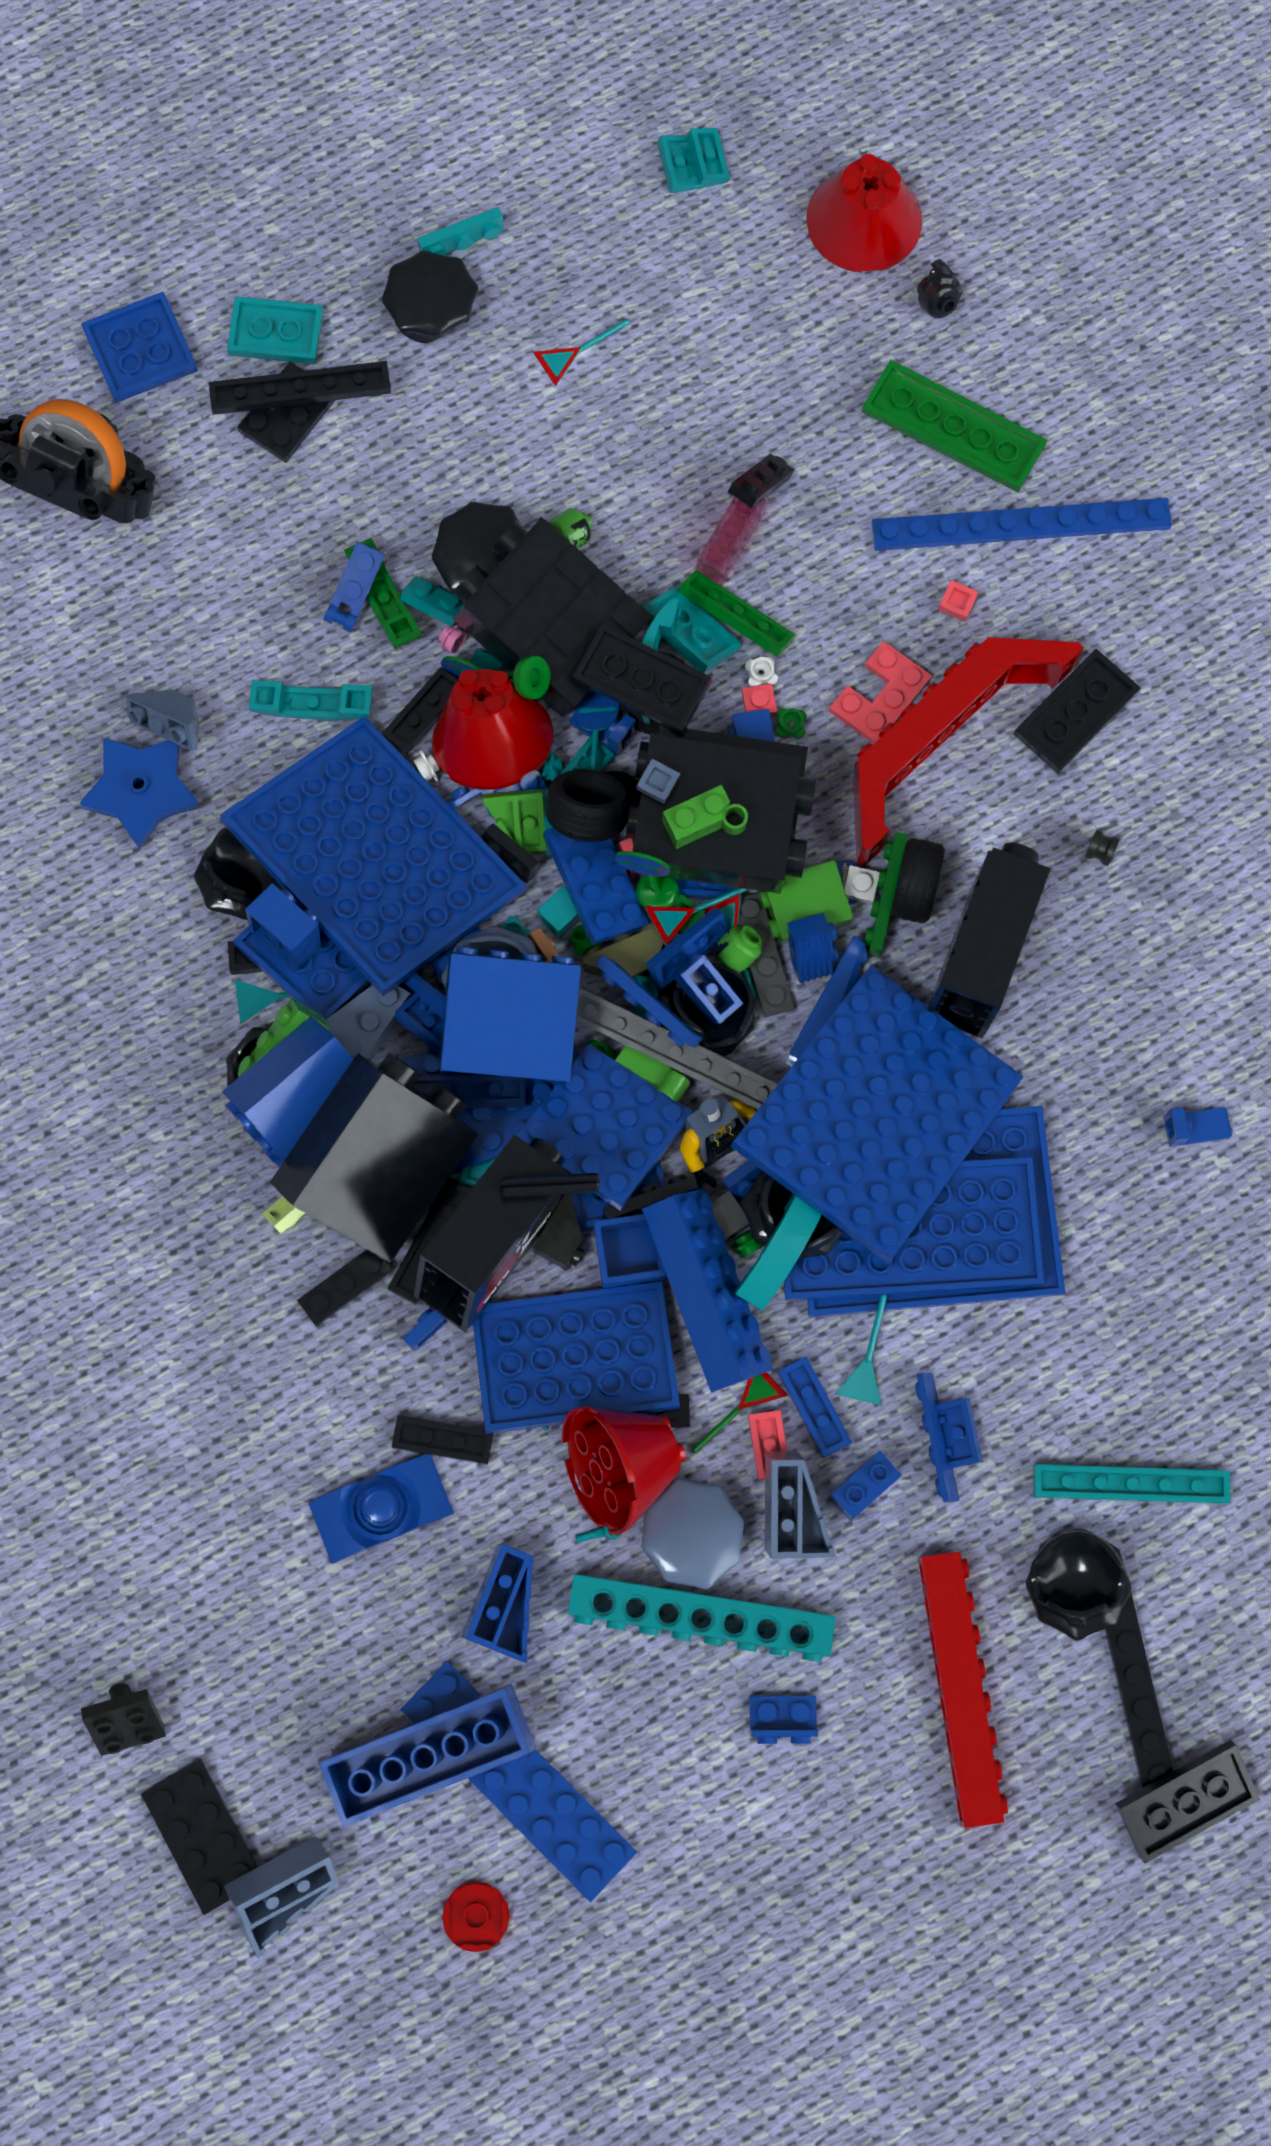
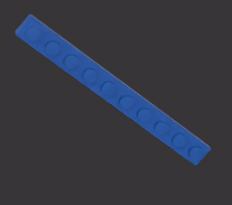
(1021, 524)

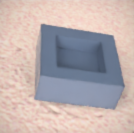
(658, 781)

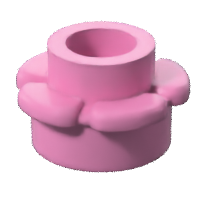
(450, 636)

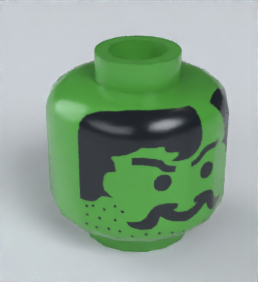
(573, 526)
(738, 947)

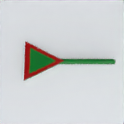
(757, 1391)

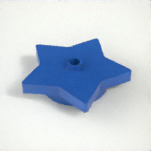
(145, 807)

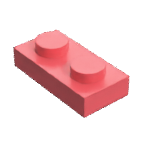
(766, 1436)

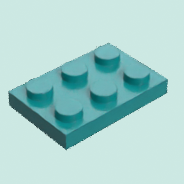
(275, 330)
(697, 634)

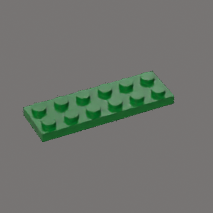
(954, 426)

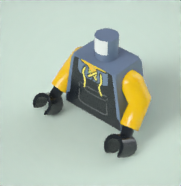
(711, 1133)

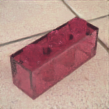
(729, 540)

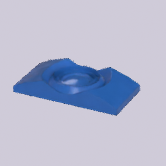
(380, 1508)

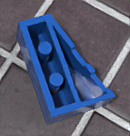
(502, 1604)

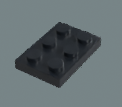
(283, 428)

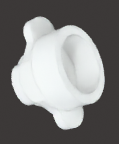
(761, 663)
(427, 766)

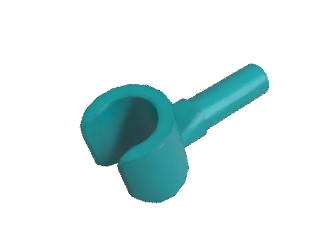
(598, 1533)

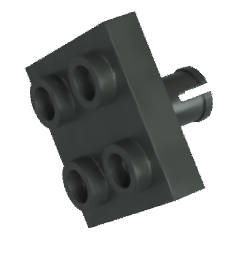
(123, 1720)

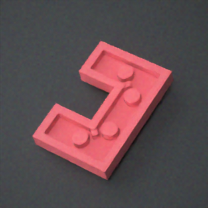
(904, 684)

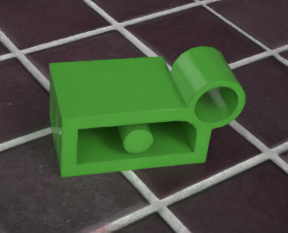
(702, 816)
(665, 1078)

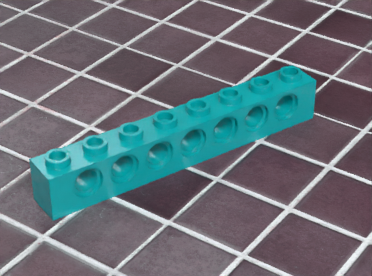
(818, 1626)

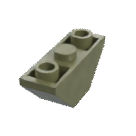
(627, 951)

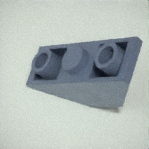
(166, 715)

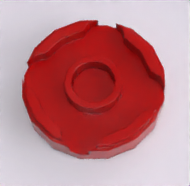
(483, 1905)

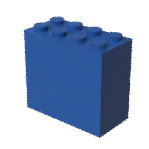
(509, 1014)
(287, 1088)

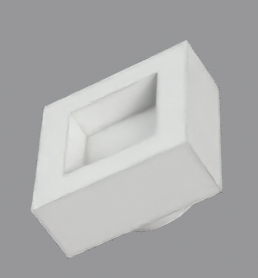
(861, 884)

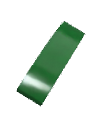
(388, 608)

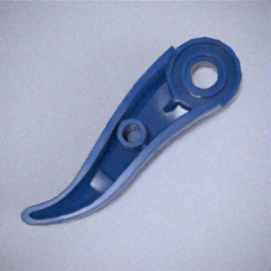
(836, 990)

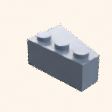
(367, 1021)
(791, 1510)
(280, 1891)

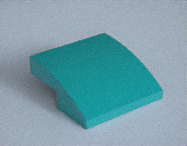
(693, 160)

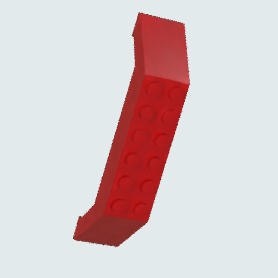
(939, 715)

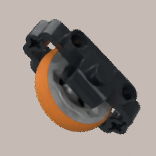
(60, 469)

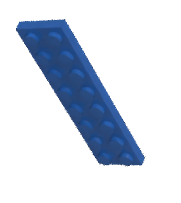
(536, 1799)

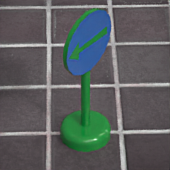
(529, 677)
(652, 888)

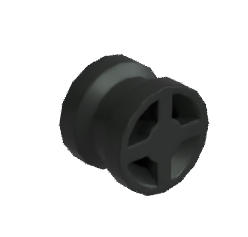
(1102, 847)

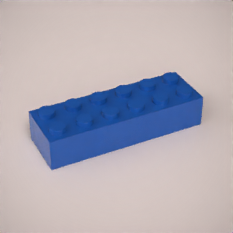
(704, 1288)
(427, 1755)

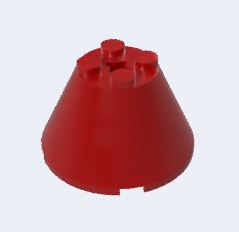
(864, 216)
(490, 732)
(619, 1462)

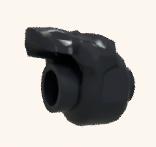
(939, 291)

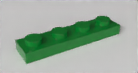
(736, 613)
(887, 882)

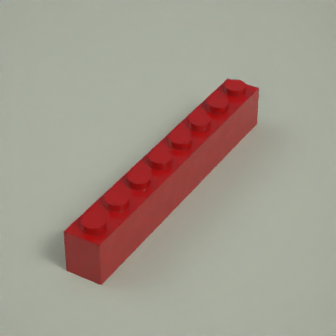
(961, 1690)

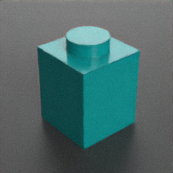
(558, 913)

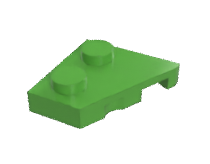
(519, 816)

